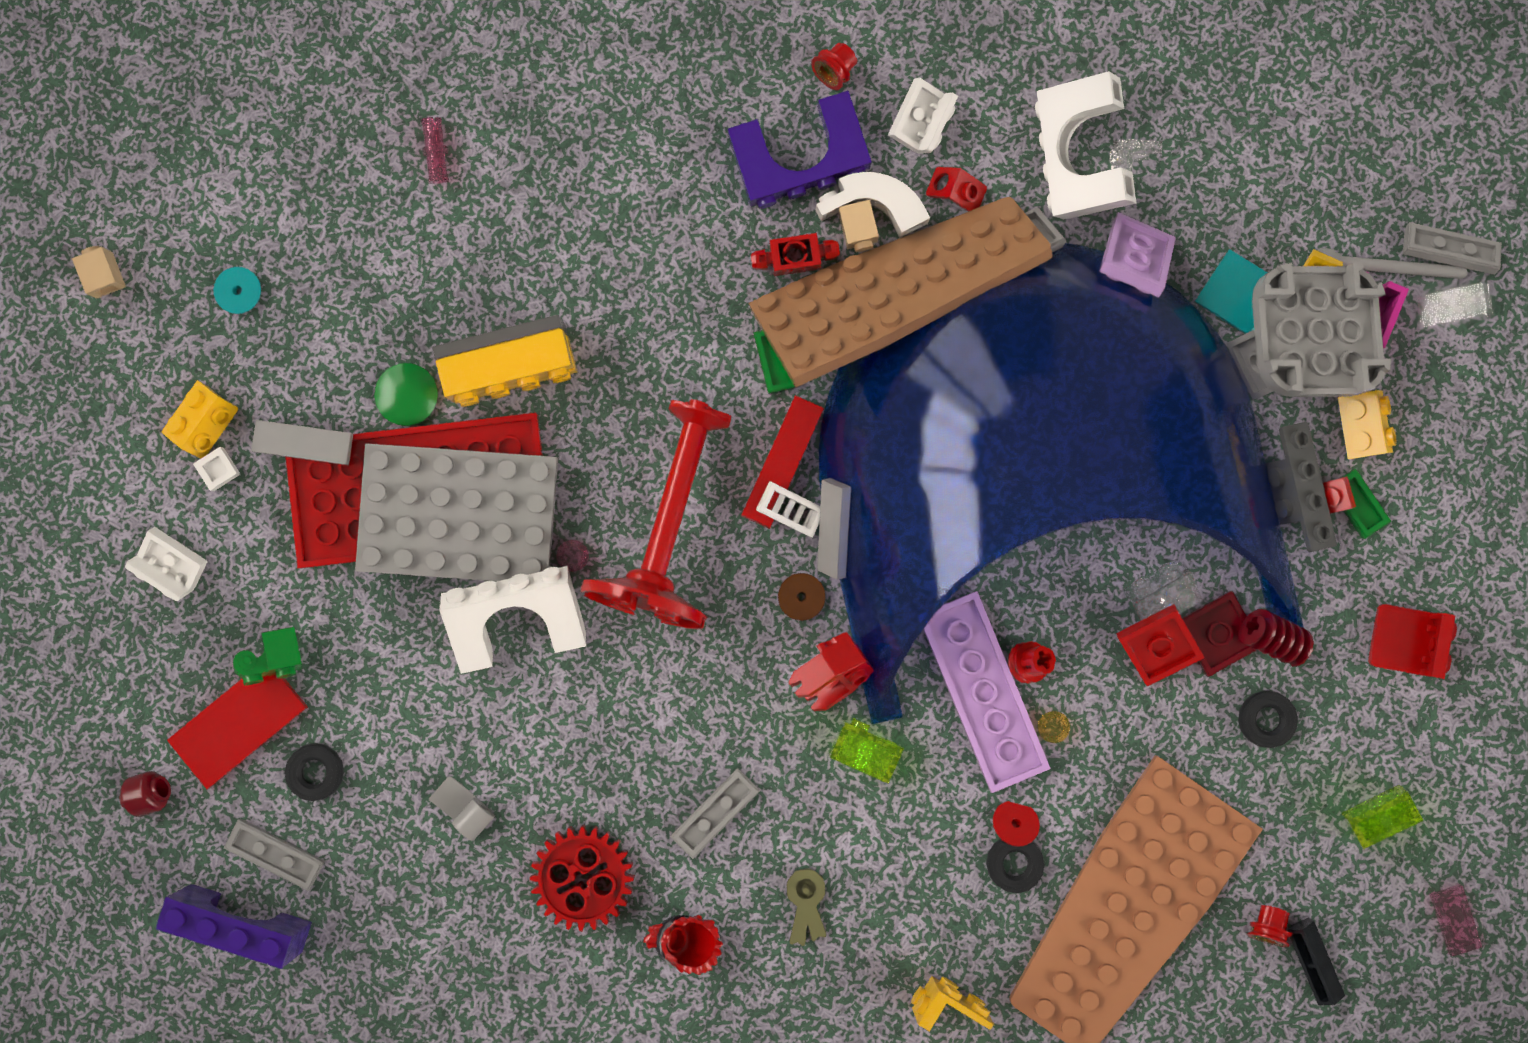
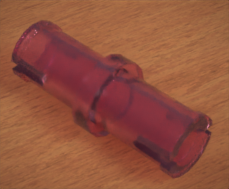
(435, 150)

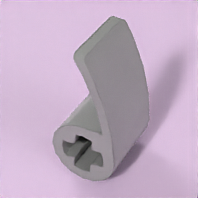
(465, 809)

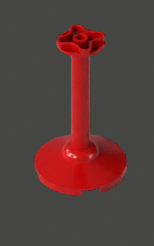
(649, 586)

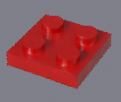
(1160, 645)

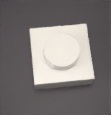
(216, 469)

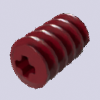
(1276, 637)

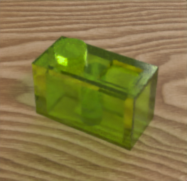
(865, 750)
(1382, 816)

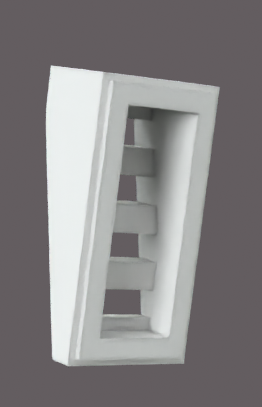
(811, 521)

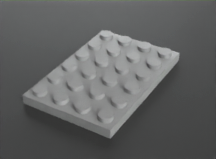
(455, 513)

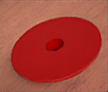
(1016, 823)

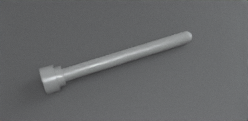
(1400, 267)

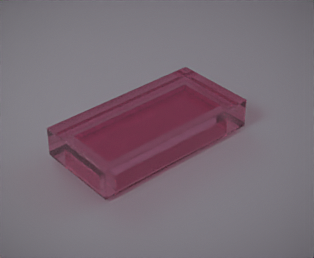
(1455, 920)

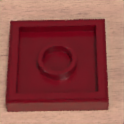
(1217, 632)

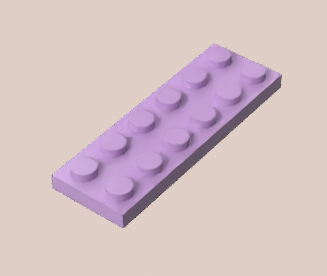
(984, 693)

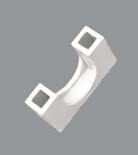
(1061, 112)
(544, 592)

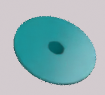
(227, 285)

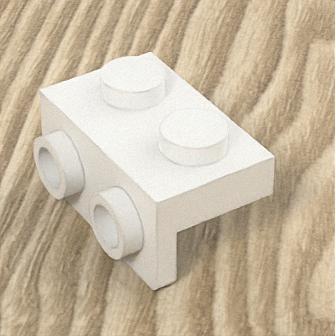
(922, 117)
(167, 565)

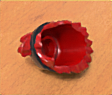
(686, 943)

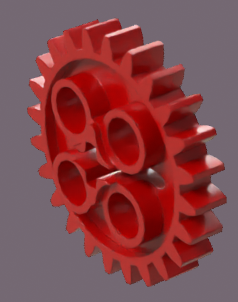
(596, 902)

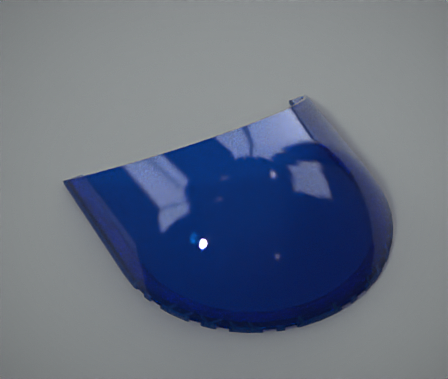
(1029, 418)

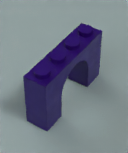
(768, 181)
(195, 916)

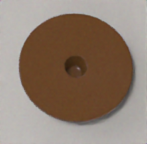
(801, 584)

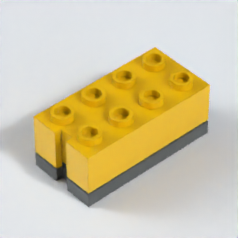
(505, 360)

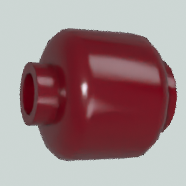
(144, 793)

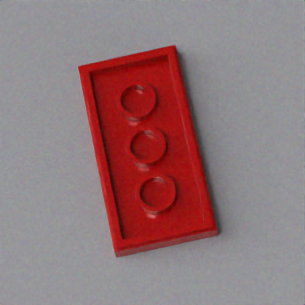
(235, 727)

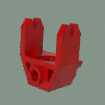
(832, 673)

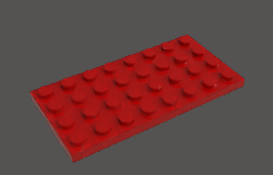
(328, 495)

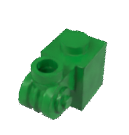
(279, 658)

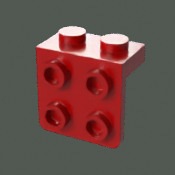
(1412, 641)

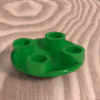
(406, 394)

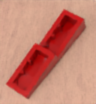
(784, 456)

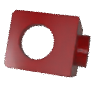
(960, 188)

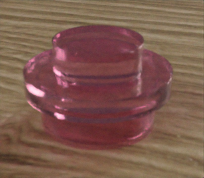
(573, 554)

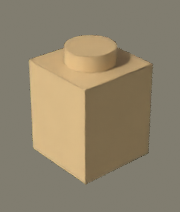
(858, 225)
(98, 271)

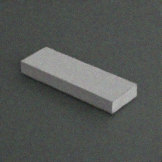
(1452, 248)
(302, 442)
(833, 528)
(715, 813)
(274, 854)

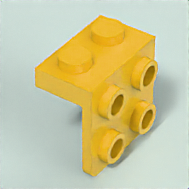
(937, 993)

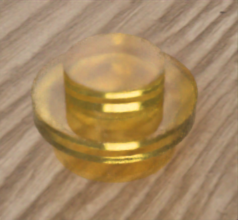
(1053, 727)

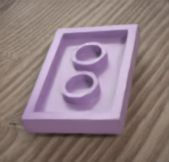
(1138, 255)

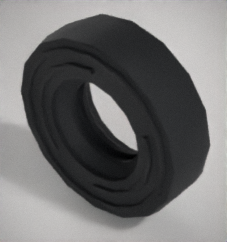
(1287, 721)
(297, 782)
(1018, 883)

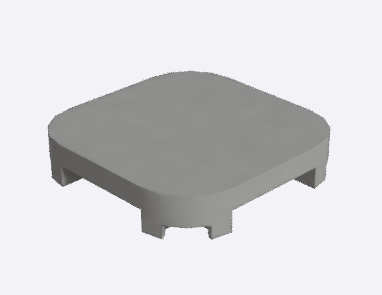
(1319, 331)

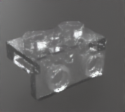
(1163, 588)

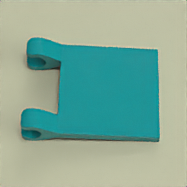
(1230, 291)

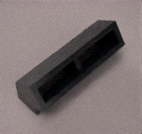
(1319, 960)

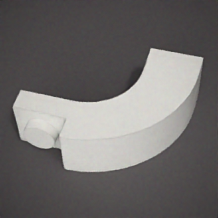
(884, 192)

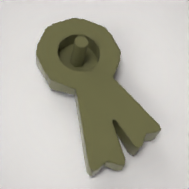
(806, 890)

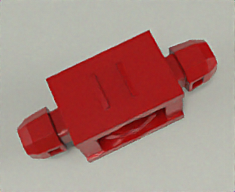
(827, 250)

